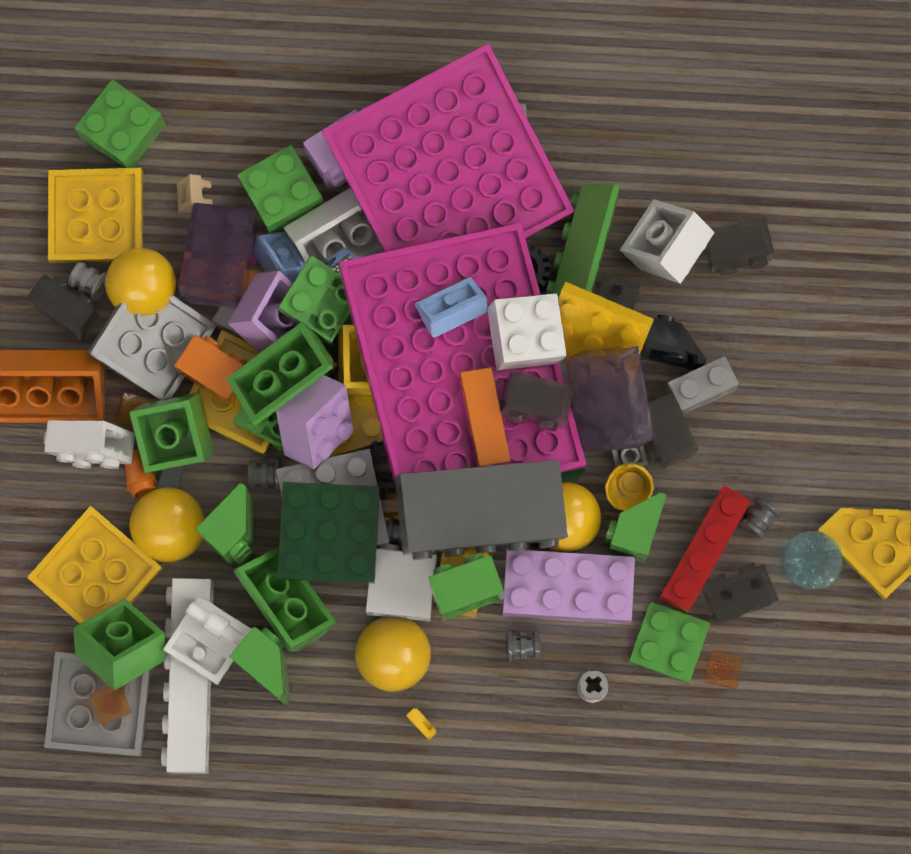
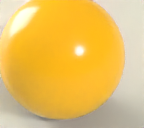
(166, 524)
(392, 653)

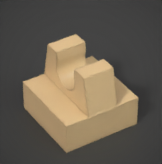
(190, 191)

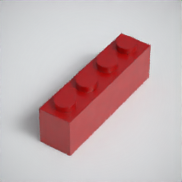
(705, 549)

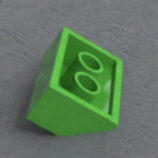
(280, 372)
(231, 527)
(287, 604)
(263, 659)

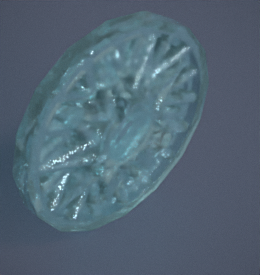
(813, 560)

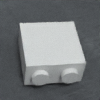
(89, 443)
(401, 585)

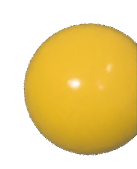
(141, 281)
(582, 518)

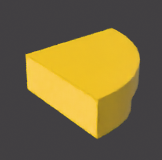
(421, 723)

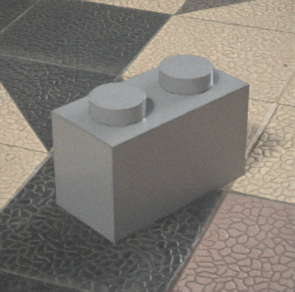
(703, 385)

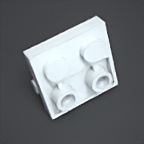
(206, 639)

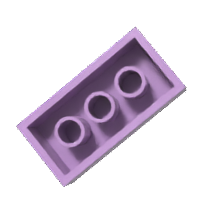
(569, 587)

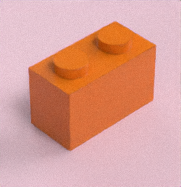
(209, 367)

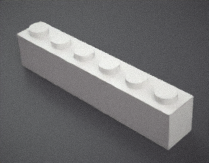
(186, 691)

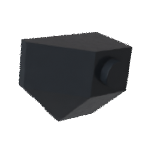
(672, 344)

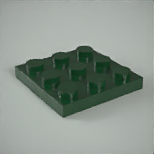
(328, 532)

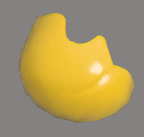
(628, 486)

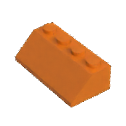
(51, 386)

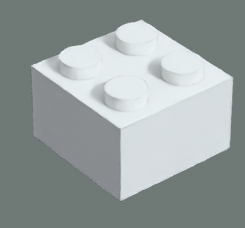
(667, 241)
(526, 331)

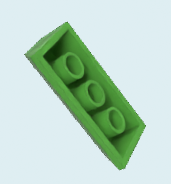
(585, 237)

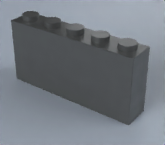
(481, 509)

